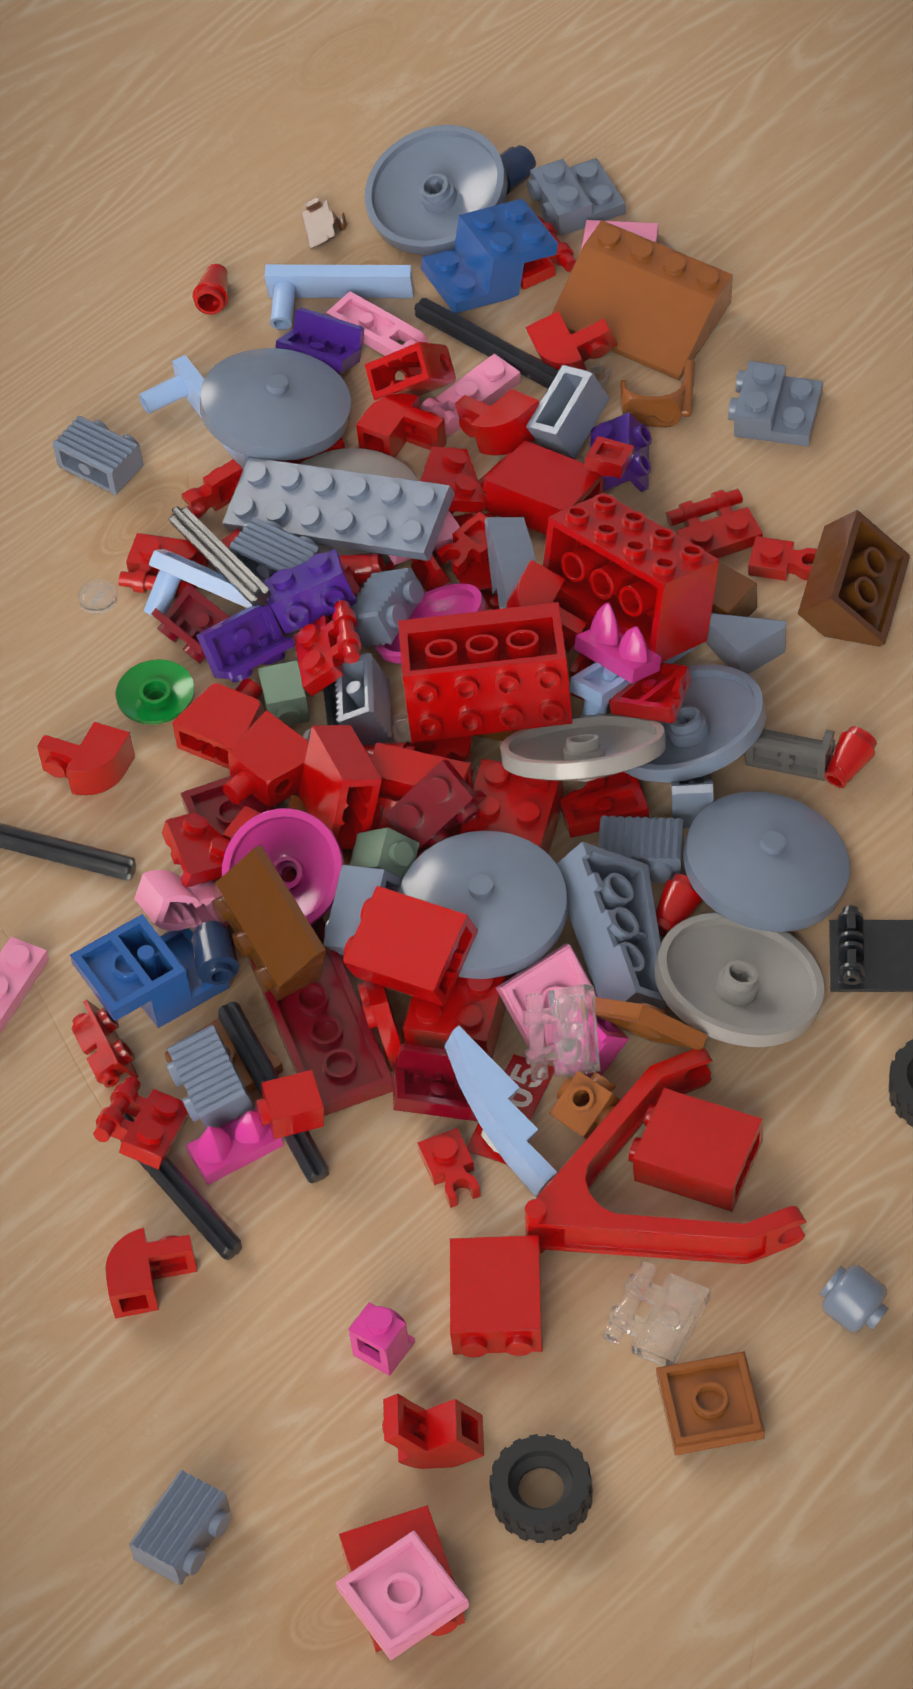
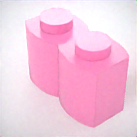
(174, 905)

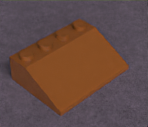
(649, 295)

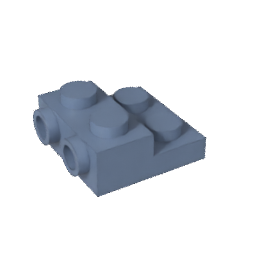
(574, 194)
(774, 405)

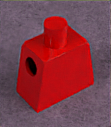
(424, 368)
(218, 720)
(266, 762)

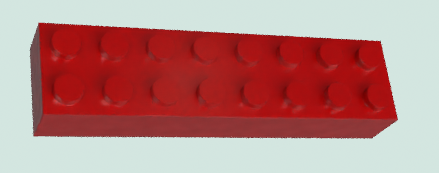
(515, 807)

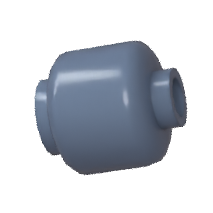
(854, 1298)

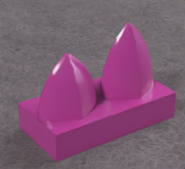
(619, 653)
(231, 1146)

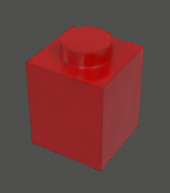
(291, 1105)

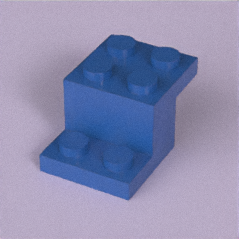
(488, 255)
(146, 970)

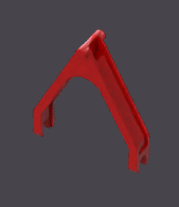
(574, 1222)

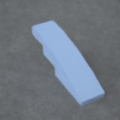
(490, 1098)

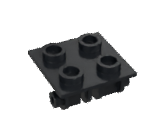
(870, 953)

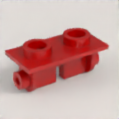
(99, 1031)

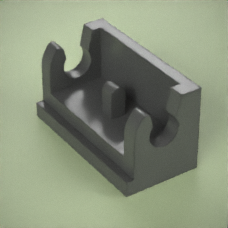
(792, 753)

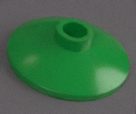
(153, 680)

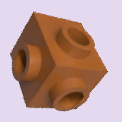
(584, 1102)

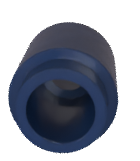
(518, 163)
(214, 953)

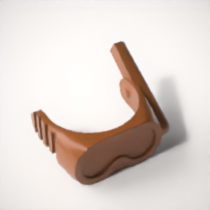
(661, 410)

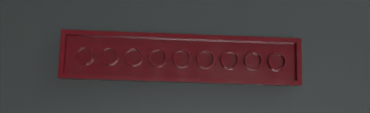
(324, 1020)

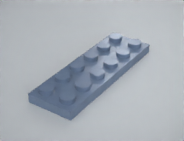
(342, 507)

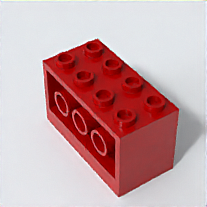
(636, 567)
(485, 672)

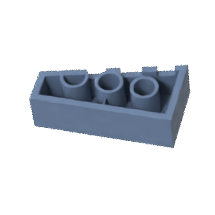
(614, 922)

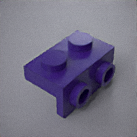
(325, 339)
(631, 432)
(309, 590)
(244, 643)

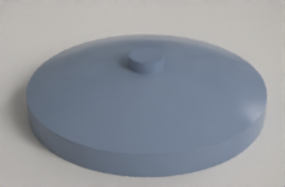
(430, 181)
(275, 404)
(713, 728)
(766, 861)
(504, 888)

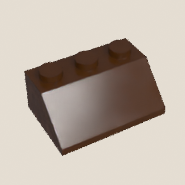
(854, 581)
(268, 925)

